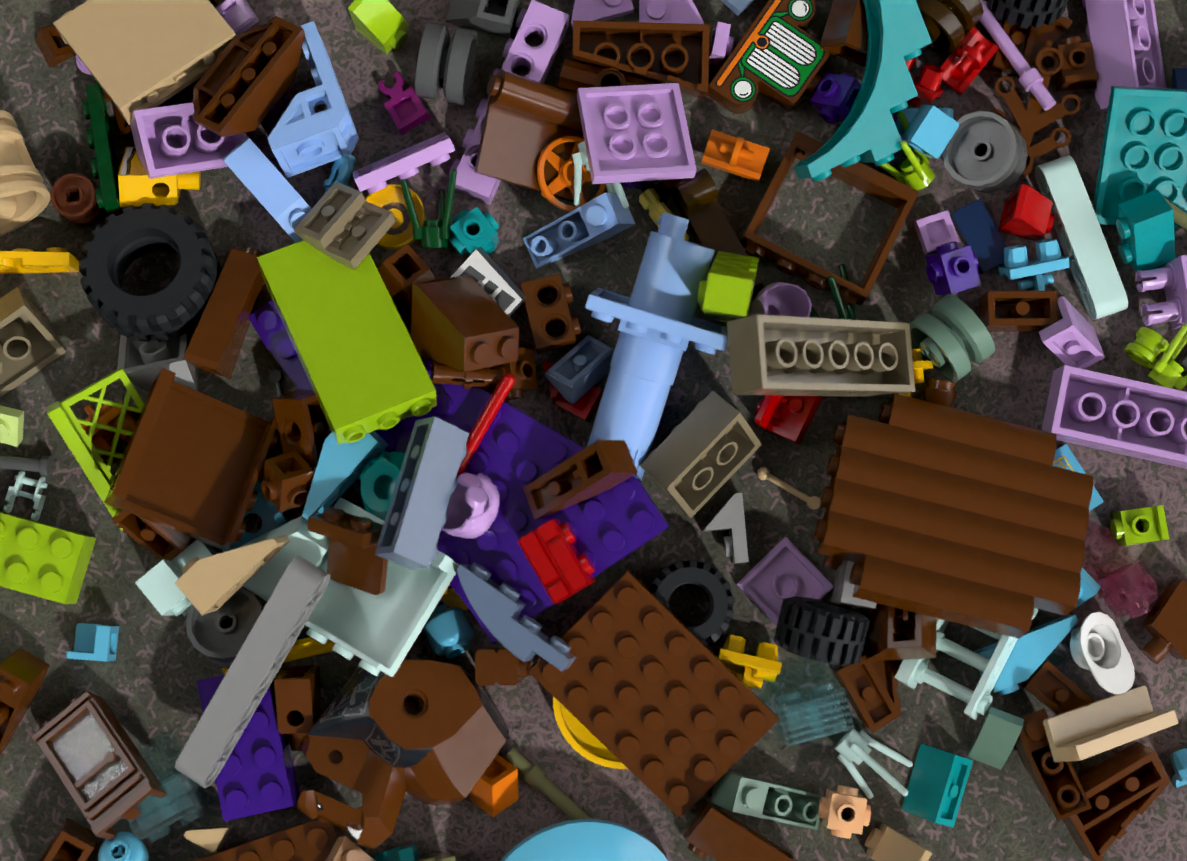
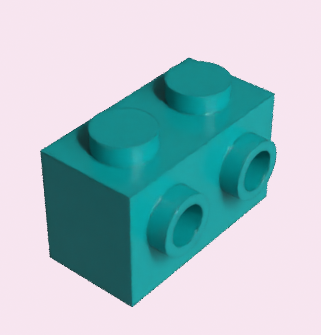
(1146, 231)

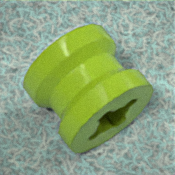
(1146, 347)

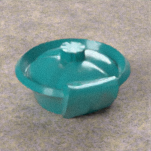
(379, 481)

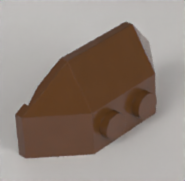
(248, 78)

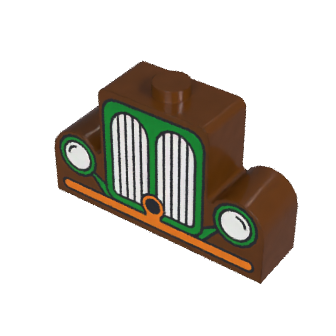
(772, 59)

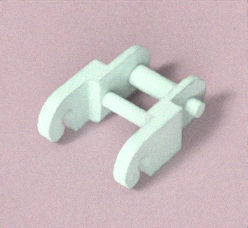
(37, 497)

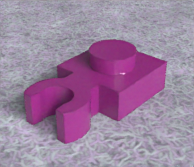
(404, 105)

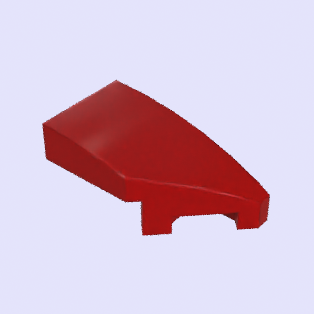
(583, 407)

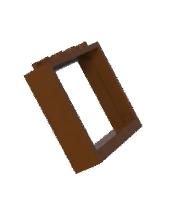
(856, 175)

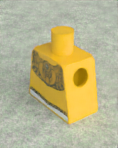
(137, 188)

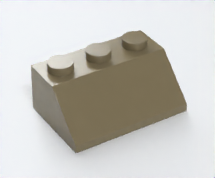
(25, 341)

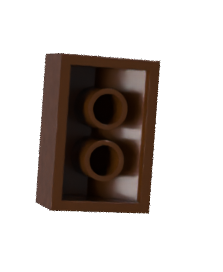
(728, 839)

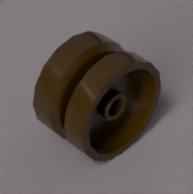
(949, 21)

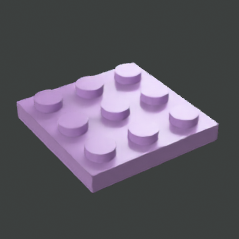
(636, 133)

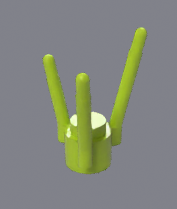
(915, 168)
(1167, 371)

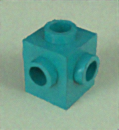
(485, 239)

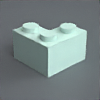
(160, 581)

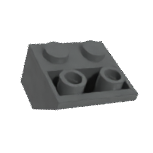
(485, 15)

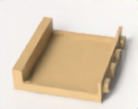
(145, 47)

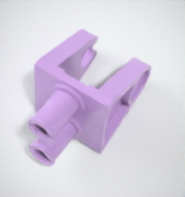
(1174, 281)

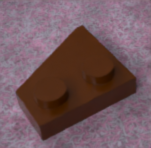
(1029, 42)
(871, 691)

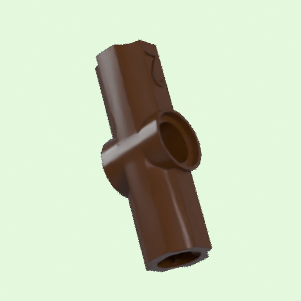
(580, 75)

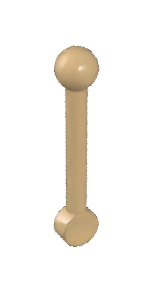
(812, 502)

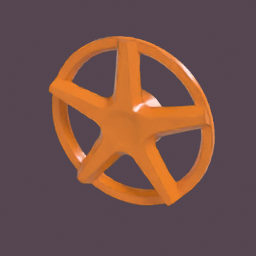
(565, 176)

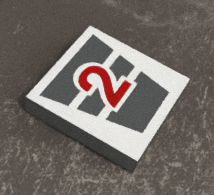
(492, 280)

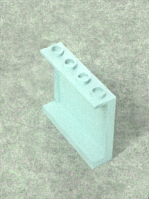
(381, 625)

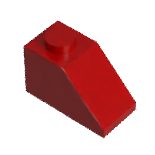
(1026, 214)

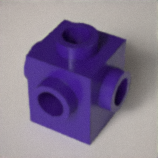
(835, 96)
(952, 268)

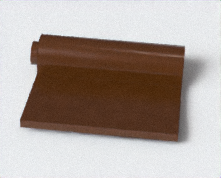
(522, 122)

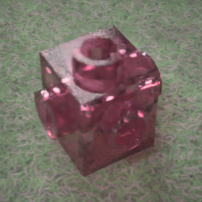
(1129, 590)

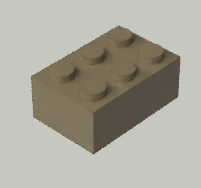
(701, 454)

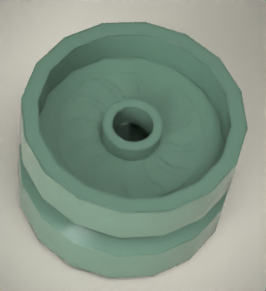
(952, 338)

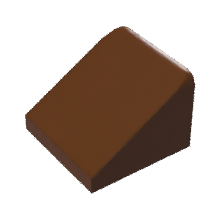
(53, 46)

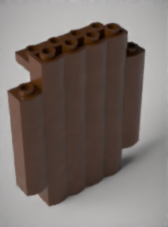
(954, 516)

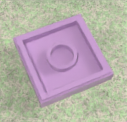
(780, 576)

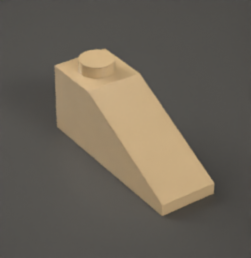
(217, 578)

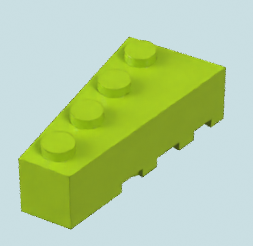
(729, 287)

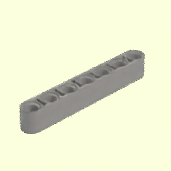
(252, 671)

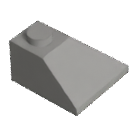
(145, 360)

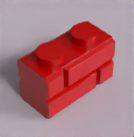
(557, 560)

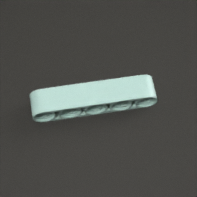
(1082, 238)

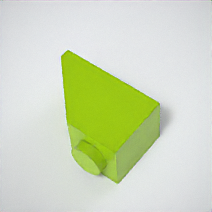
(379, 23)

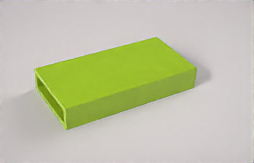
(348, 340)

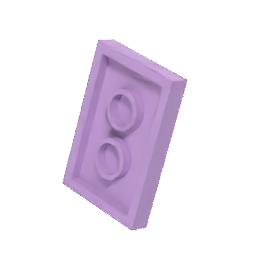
(404, 163)

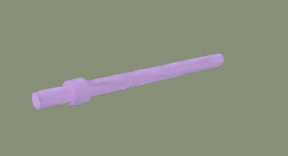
(1029, 77)

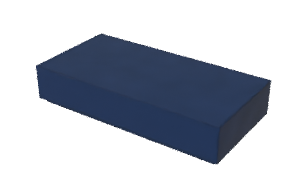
(980, 232)

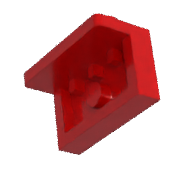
(786, 415)

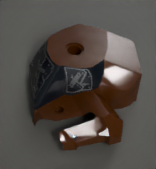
(399, 734)

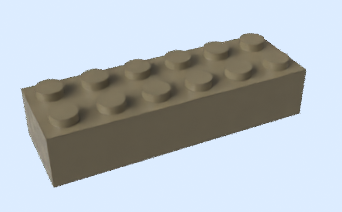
(819, 357)

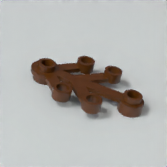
(1030, 119)

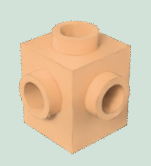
(832, 806)

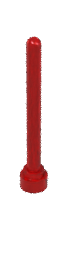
(486, 418)

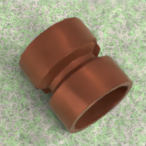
(76, 200)

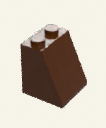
(461, 325)

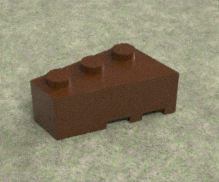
(1117, 793)

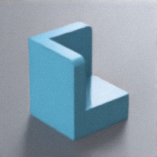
(930, 131)
(95, 642)

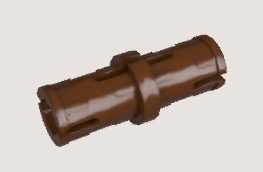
(482, 377)

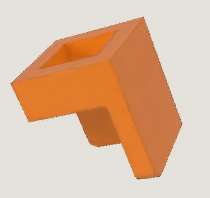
(496, 787)

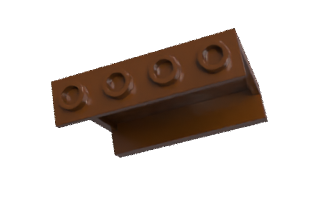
(192, 463)

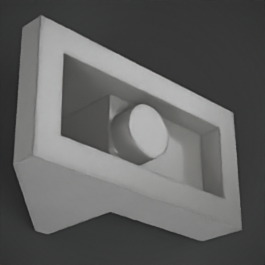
(732, 518)

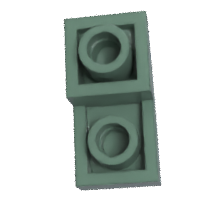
(996, 738)

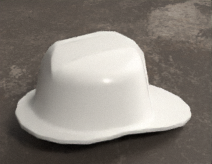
(1101, 650)

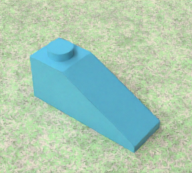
(339, 469)
(1029, 652)

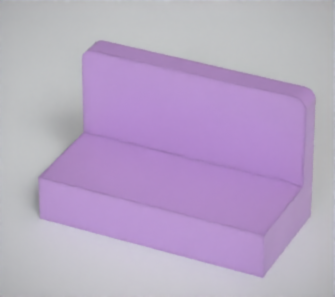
(1072, 338)

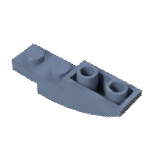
(500, 611)

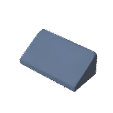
(581, 368)

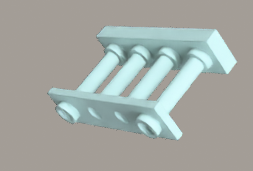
(978, 701)

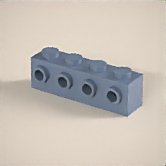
(422, 493)

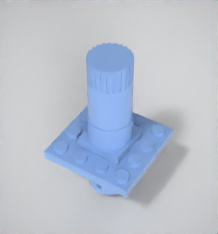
(652, 336)

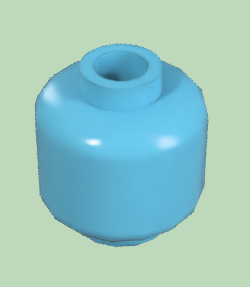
(448, 631)
(124, 843)

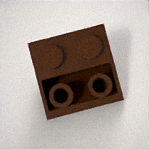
(899, 634)

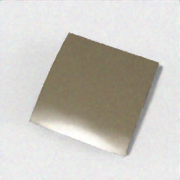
(345, 225)

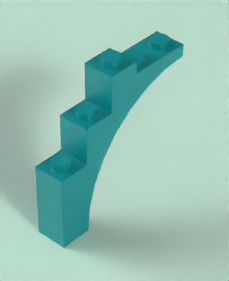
(869, 129)

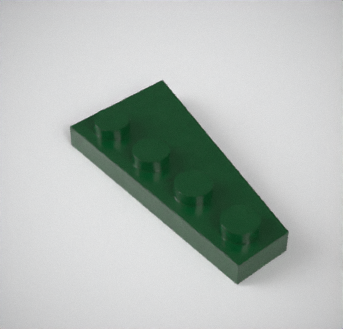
(99, 138)

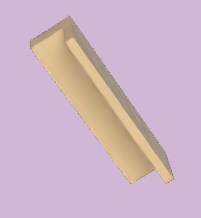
(1105, 725)

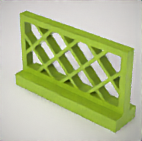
(81, 444)

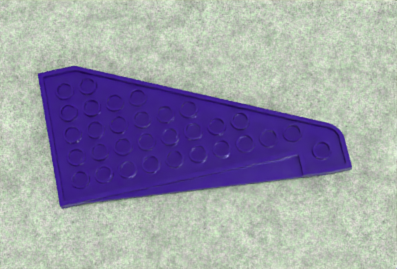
(512, 456)

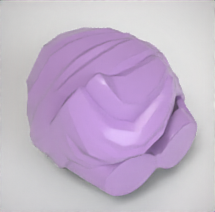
(781, 300)
(472, 506)

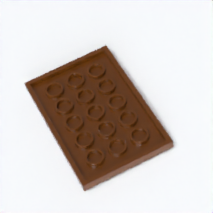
(655, 694)

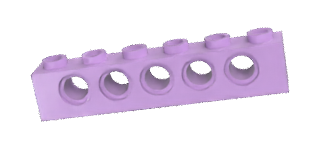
(535, 21)

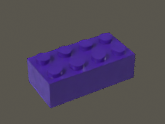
(260, 768)

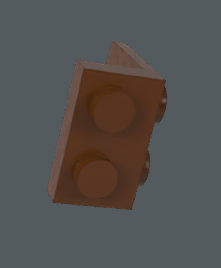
(352, 549)

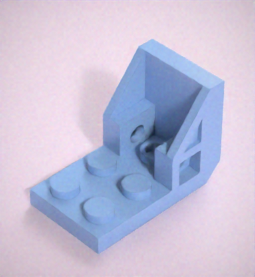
(311, 138)

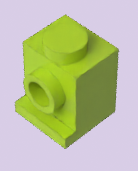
(1153, 524)

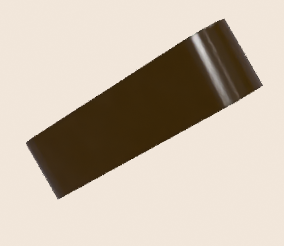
(707, 222)

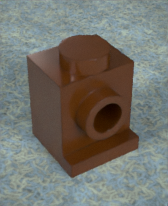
(1073, 75)

